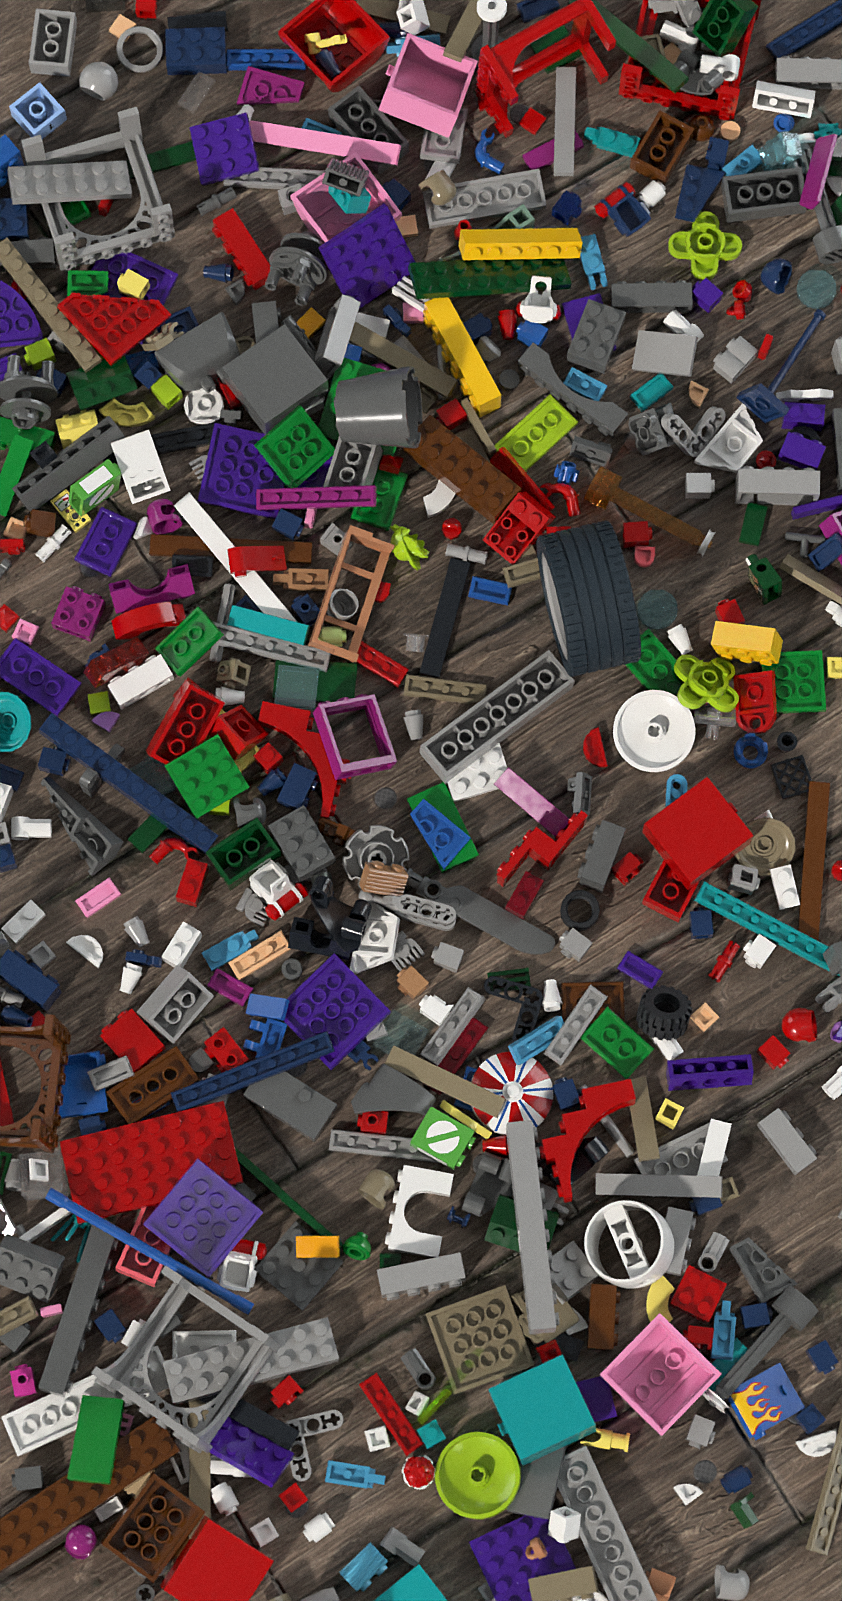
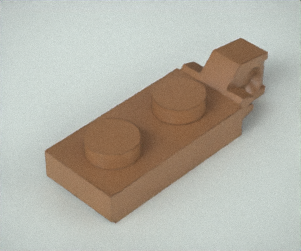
(303, 579)

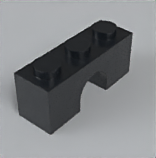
(306, 938)

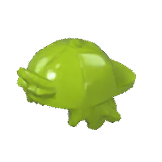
(407, 546)

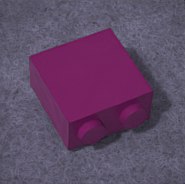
(78, 613)

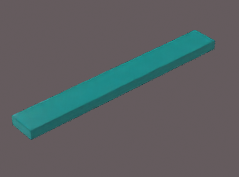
(762, 924)

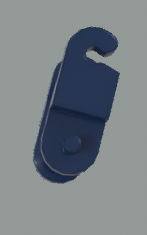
(462, 1221)

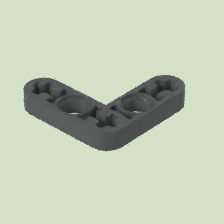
(90, 780)

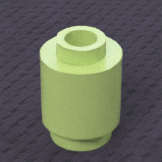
(333, 635)

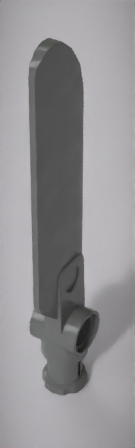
(486, 915)

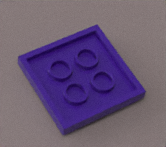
(224, 149)

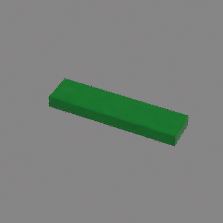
(13, 470)

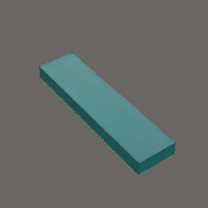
(268, 625)

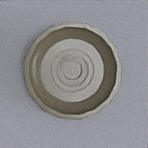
(770, 846)

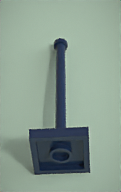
(762, 400)

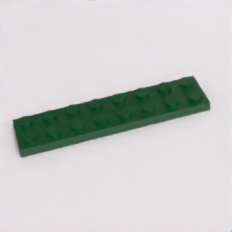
(485, 277)

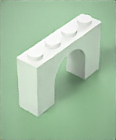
(413, 1182)

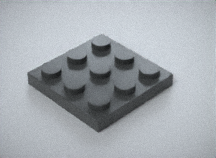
(296, 1277)

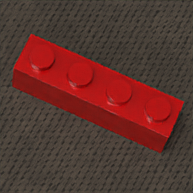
(242, 247)

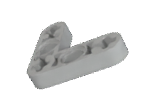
(693, 438)
(301, 1423)

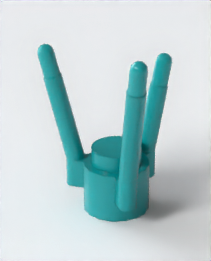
(73, 1219)

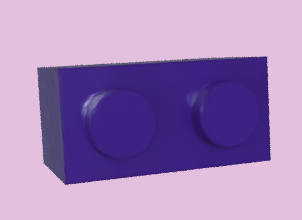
(804, 415)
(801, 451)

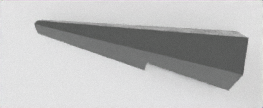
(93, 838)

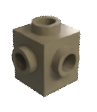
(233, 673)

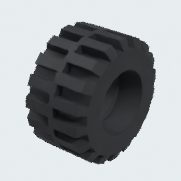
(664, 1012)

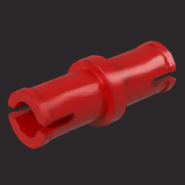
(724, 961)

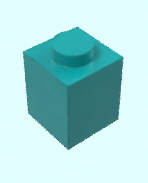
(431, 1434)

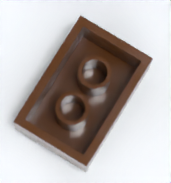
(661, 147)

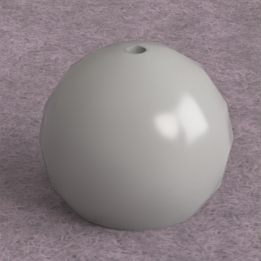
(99, 80)

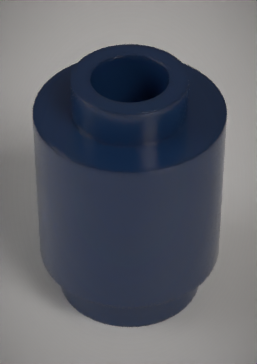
(736, 1479)

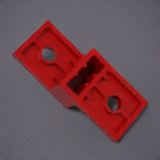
(541, 848)

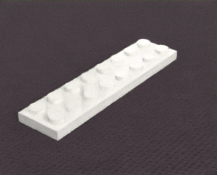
(58, 1416)

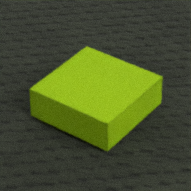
(99, 703)

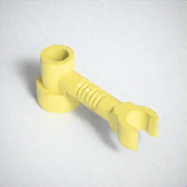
(315, 43)

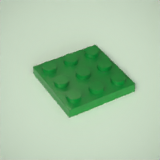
(295, 448)
(799, 682)
(206, 776)

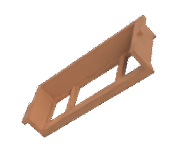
(363, 538)

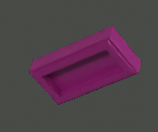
(230, 987)

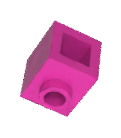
(23, 1381)

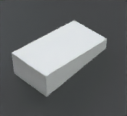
(109, 1508)

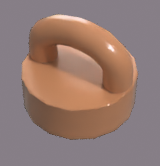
(538, 1548)

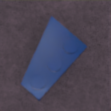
(439, 832)

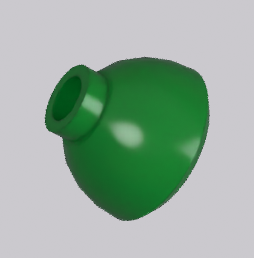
(357, 1246)

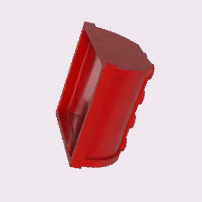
(331, 18)

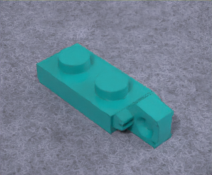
(612, 140)

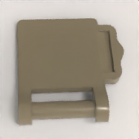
(567, 1319)

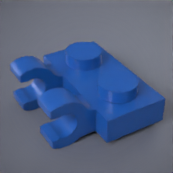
(271, 1038)

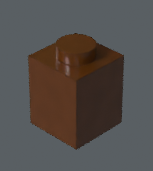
(40, 523)

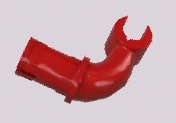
(569, 495)
(169, 845)

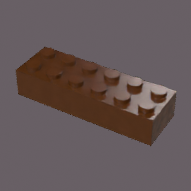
(463, 470)

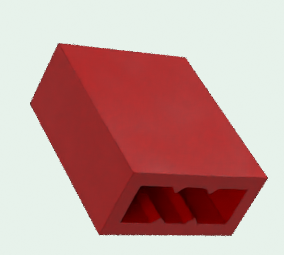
(132, 1039)

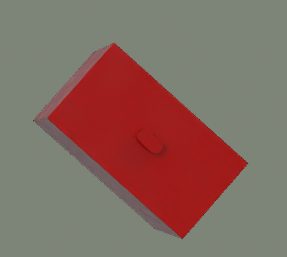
(697, 833)
(216, 1566)

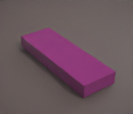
(544, 154)

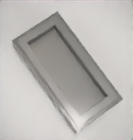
(111, 1073)

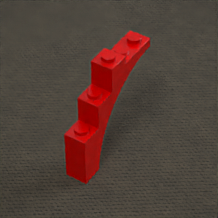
(295, 724)
(597, 1104)

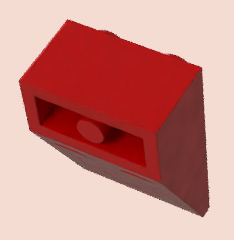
(518, 527)

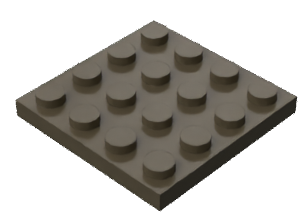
(479, 1339)

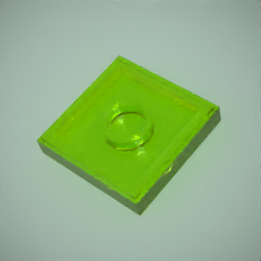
(434, 1407)

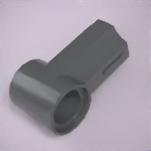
(417, 1368)

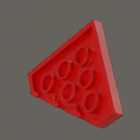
(113, 323)

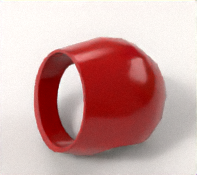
(800, 1025)

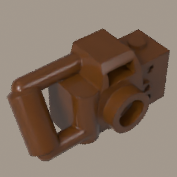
(337, 832)

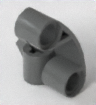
(699, 82)
(392, 1092)
(490, 1180)

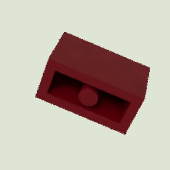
(524, 895)

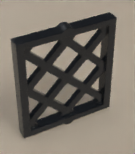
(778, 781)

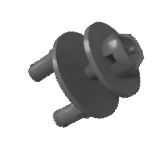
(298, 263)
(27, 395)

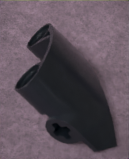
(342, 921)
(588, 1154)

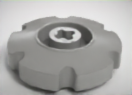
(366, 844)

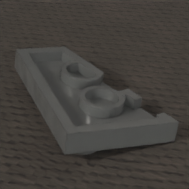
(760, 1272)

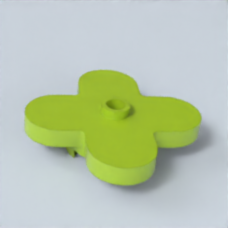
(705, 246)
(706, 683)

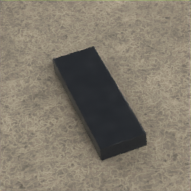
(201, 20)

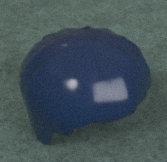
(776, 275)

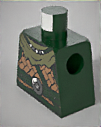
(764, 579)

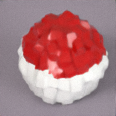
(418, 1472)

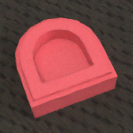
(644, 555)

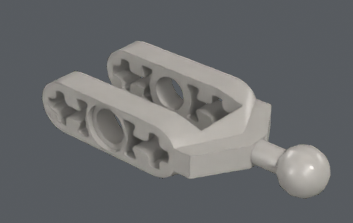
(397, 903)

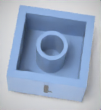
(38, 112)

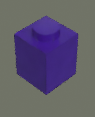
(706, 295)

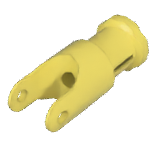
(609, 1440)

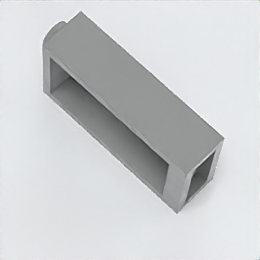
(336, 335)

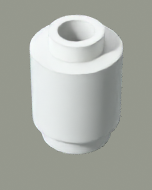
(652, 194)
(224, 1499)
(318, 1527)

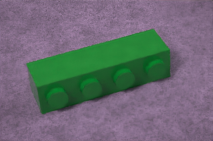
(37, 434)

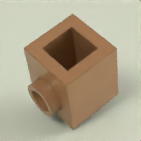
(411, 982)

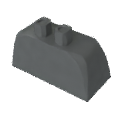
(199, 355)

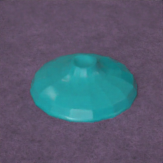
(14, 722)

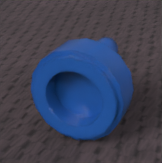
(783, 122)

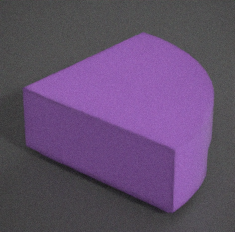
(106, 720)

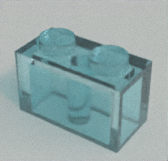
(780, 151)

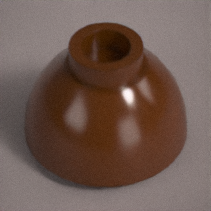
(703, 127)

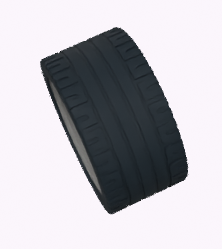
(589, 598)

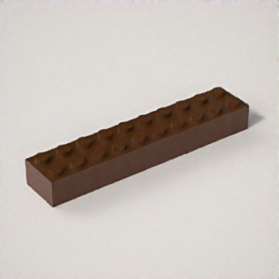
(70, 1501)

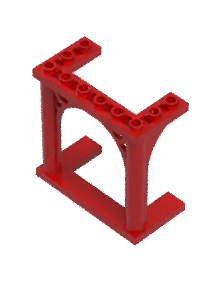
(496, 69)
(728, 93)

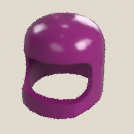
(162, 518)
(81, 1541)

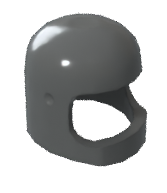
(247, 813)

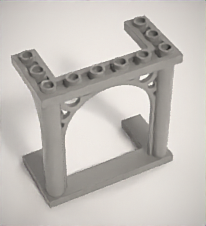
(161, 215)
(119, 1374)

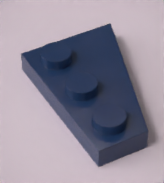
(696, 189)

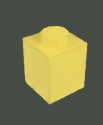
(133, 285)
(669, 1113)

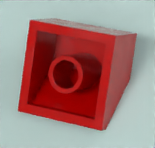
(238, 731)

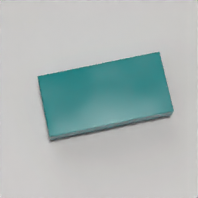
(651, 392)

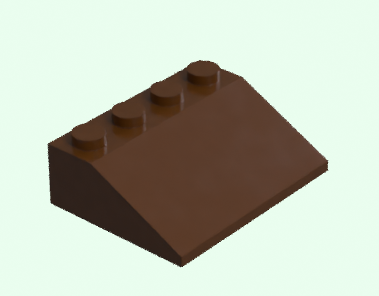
(152, 1526)

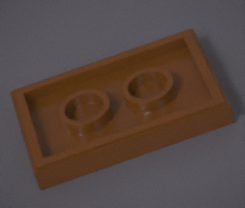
(573, 991)

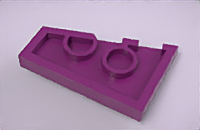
(269, 88)

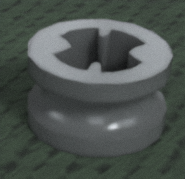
(151, 1591)

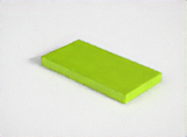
(538, 432)

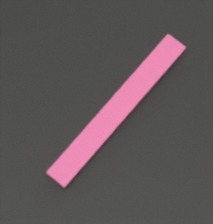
(325, 142)

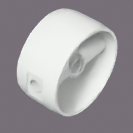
(622, 1230)

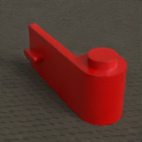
(256, 558)

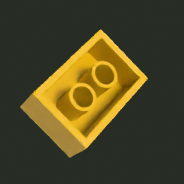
(747, 643)

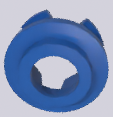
(751, 740)

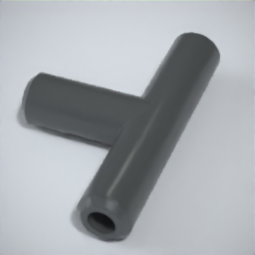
(804, 539)

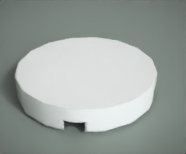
(203, 407)

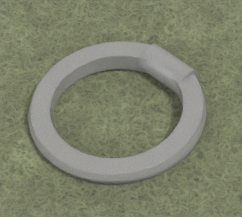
(153, 36)

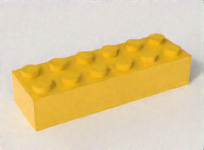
(462, 355)

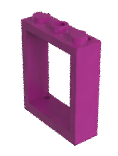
(369, 703)

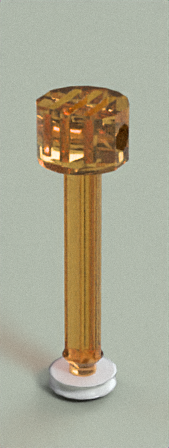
(606, 489)

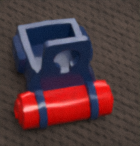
(624, 209)

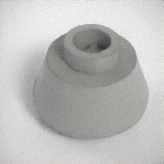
(488, 349)

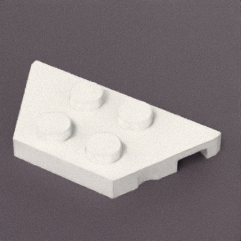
(732, 443)
(378, 942)

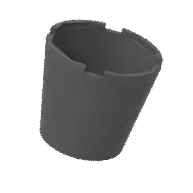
(380, 408)

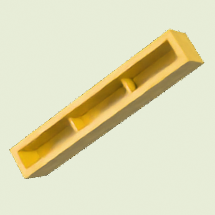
(520, 243)

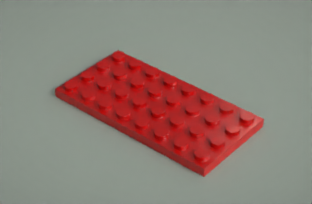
(145, 1159)

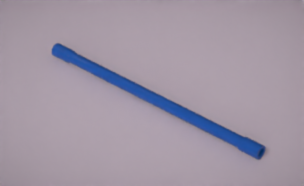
(64, 1202)

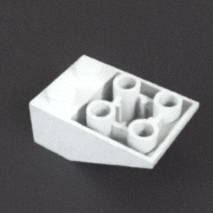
(140, 466)

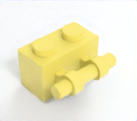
(74, 426)

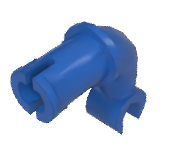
(484, 158)

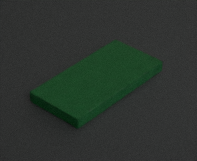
(332, 685)

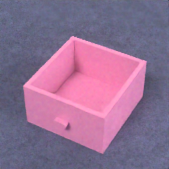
(427, 86)

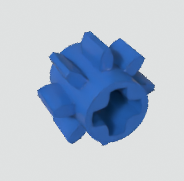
(566, 473)

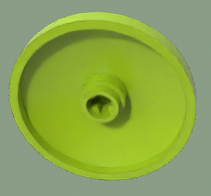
(477, 1475)

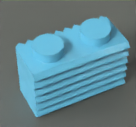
(364, 1567)

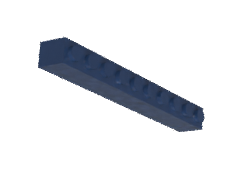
(128, 783)

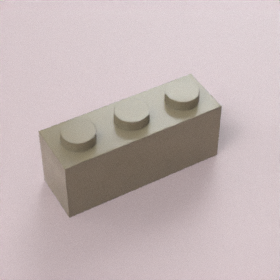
(564, 1585)

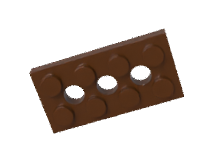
(152, 1072)

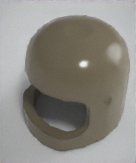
(442, 187)
(375, 1186)

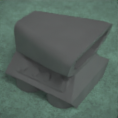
(648, 429)

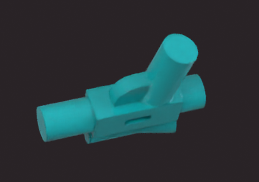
(827, 129)

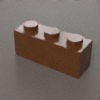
(603, 1317)

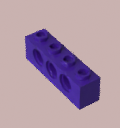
(709, 1072)

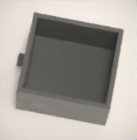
(275, 378)

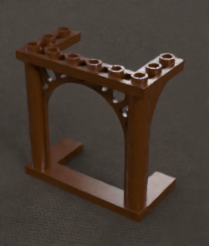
(43, 1132)

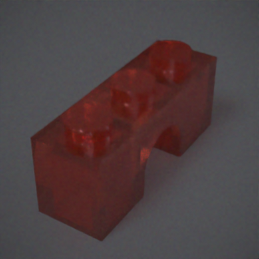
(124, 657)

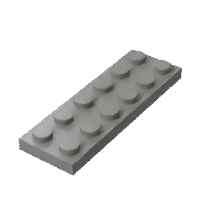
(69, 182)
(487, 198)

